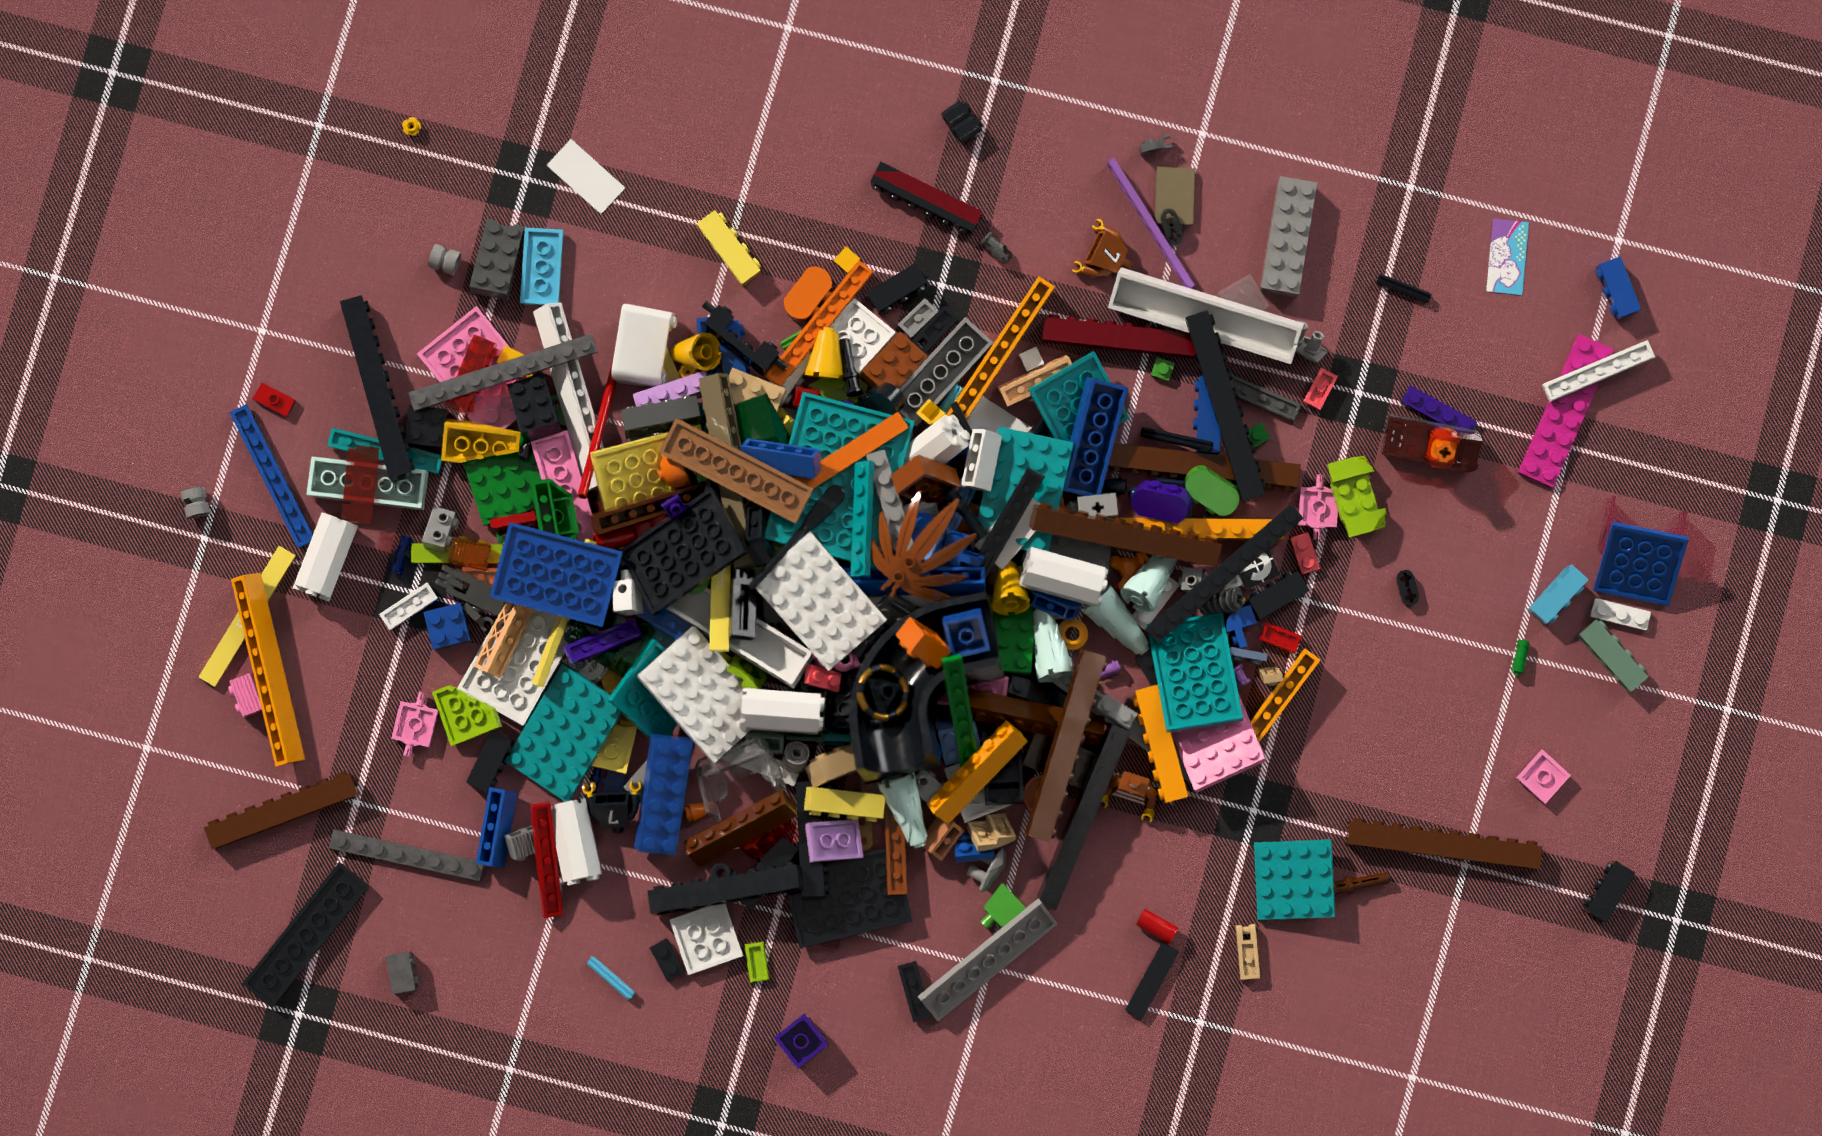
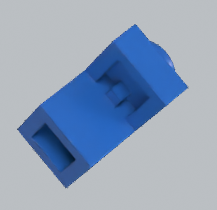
(970, 558)
(1236, 622)

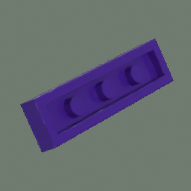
(1435, 409)
(602, 641)

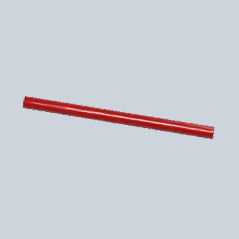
(597, 435)

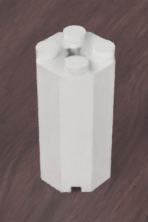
(939, 441)
(325, 556)
(1063, 577)
(781, 711)
(575, 842)

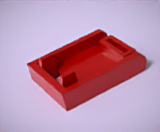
(526, 519)

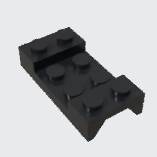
(1007, 784)

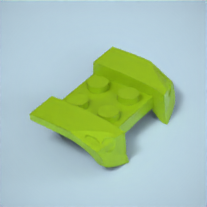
(1355, 496)

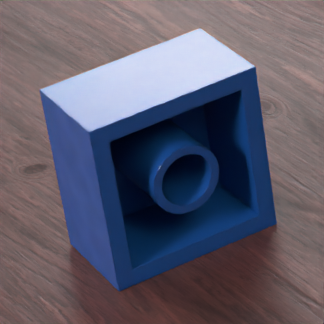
(447, 626)
(966, 633)

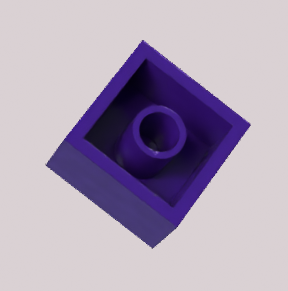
(801, 1040)

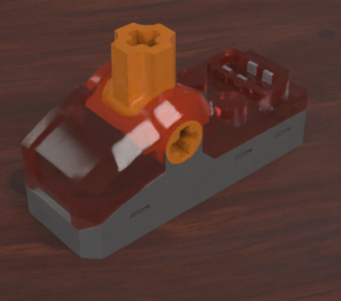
(1432, 443)

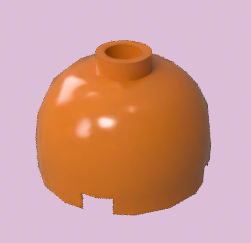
(673, 473)

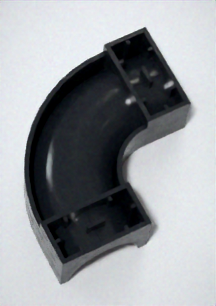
(910, 740)

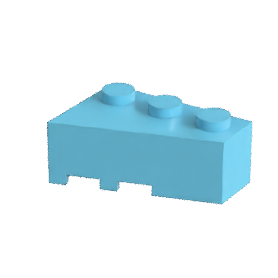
(1558, 595)

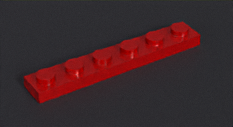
(546, 859)

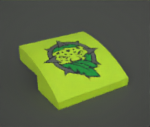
(752, 675)

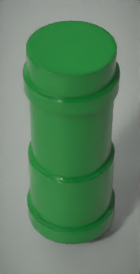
(1520, 658)

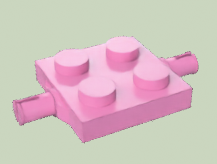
(1317, 507)
(415, 724)

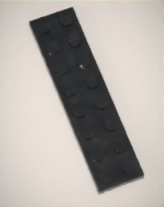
(305, 934)

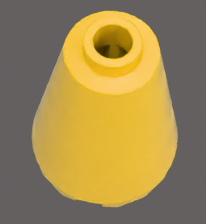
(698, 352)
(825, 356)
(1007, 593)

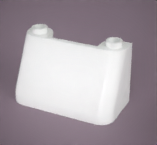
(642, 346)

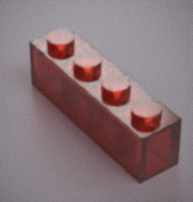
(476, 358)

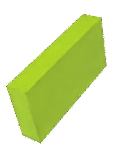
(756, 962)

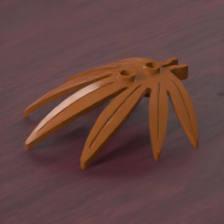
(906, 566)

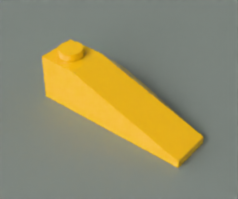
(472, 440)

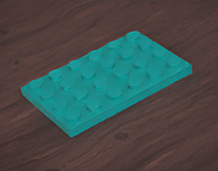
(1015, 454)
(1196, 675)
(564, 733)

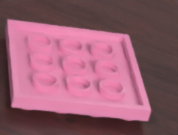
(1218, 751)

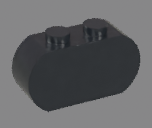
(882, 398)

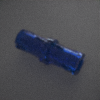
(401, 554)

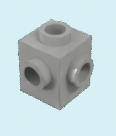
(1190, 578)

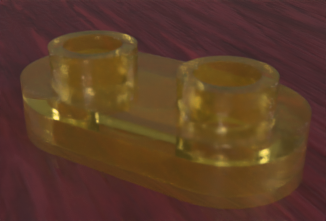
(866, 832)

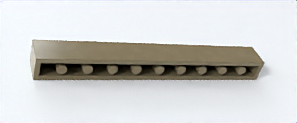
(723, 425)

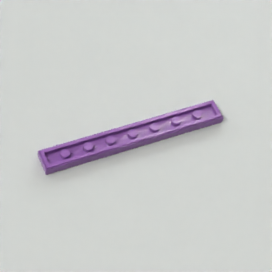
(1150, 223)

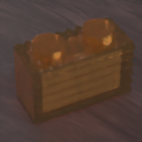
(470, 553)

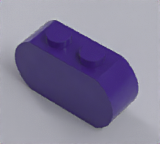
(1161, 501)

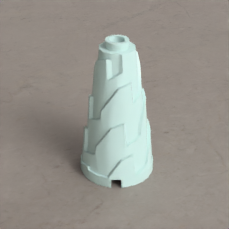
(1148, 583)
(1117, 621)
(1050, 649)
(904, 802)

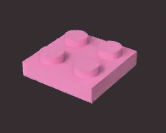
(1543, 776)

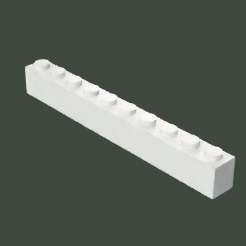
(569, 385)

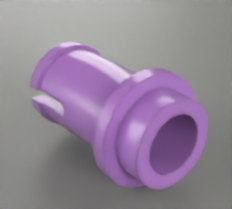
(1111, 669)

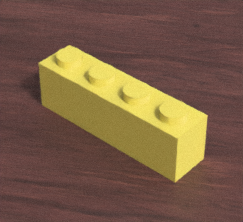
(728, 247)
(844, 803)

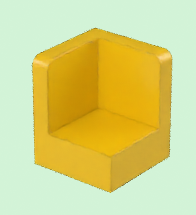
(930, 412)

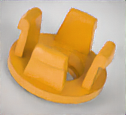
(1073, 645)

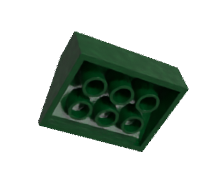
(758, 421)

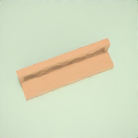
(1016, 389)
(505, 639)

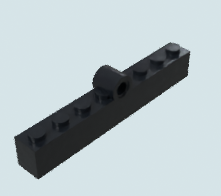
(729, 889)

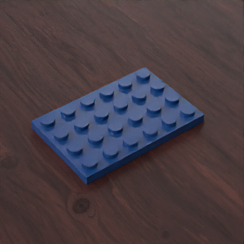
(556, 574)

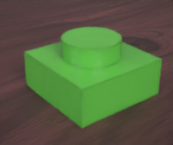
(1162, 369)

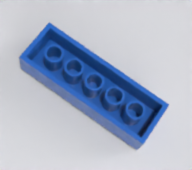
(1094, 435)
(663, 794)

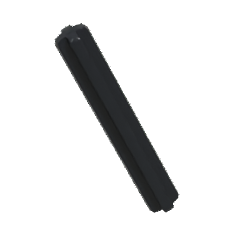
(1176, 439)

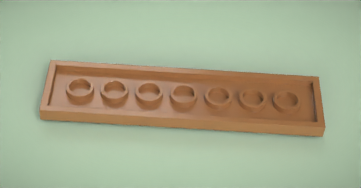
(736, 470)

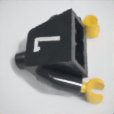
(613, 808)

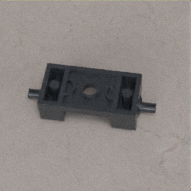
(761, 360)

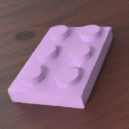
(834, 840)

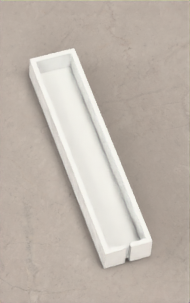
(1235, 323)
(768, 650)

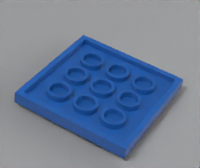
(1640, 563)

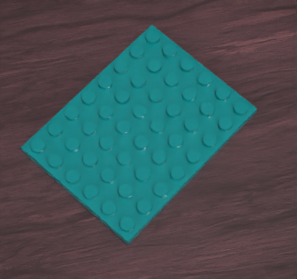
(828, 427)

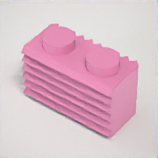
(246, 694)

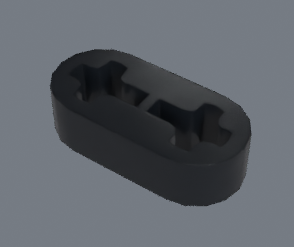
(1176, 225)
(1411, 586)

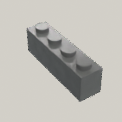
(660, 416)

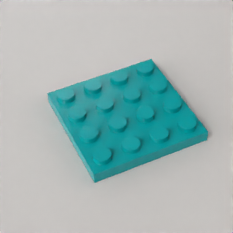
(1061, 394)
(637, 702)
(1294, 879)

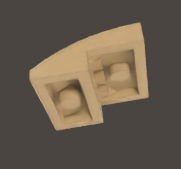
(991, 833)

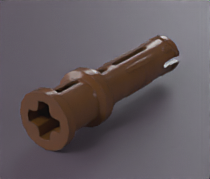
(1349, 885)

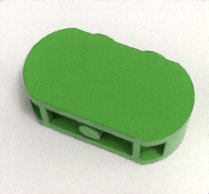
(1211, 490)

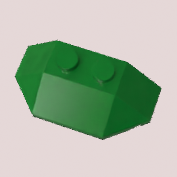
(554, 508)

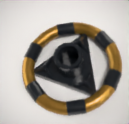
(882, 692)

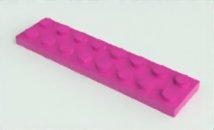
(1562, 418)

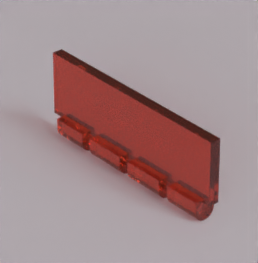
(363, 480)

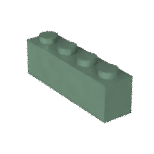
(1612, 655)

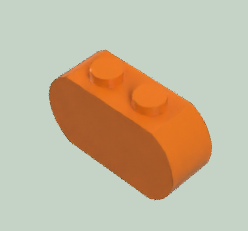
(808, 294)

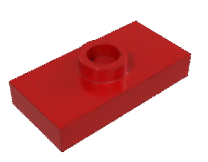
(274, 399)
(1280, 637)

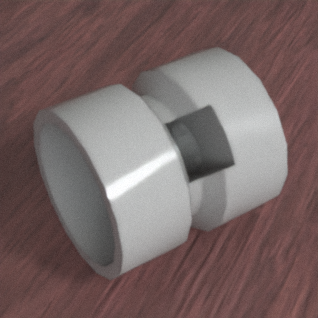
(444, 259)
(195, 502)
(795, 757)

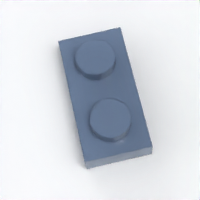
(1254, 657)

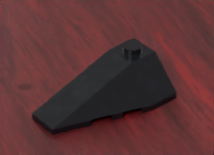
(1030, 689)

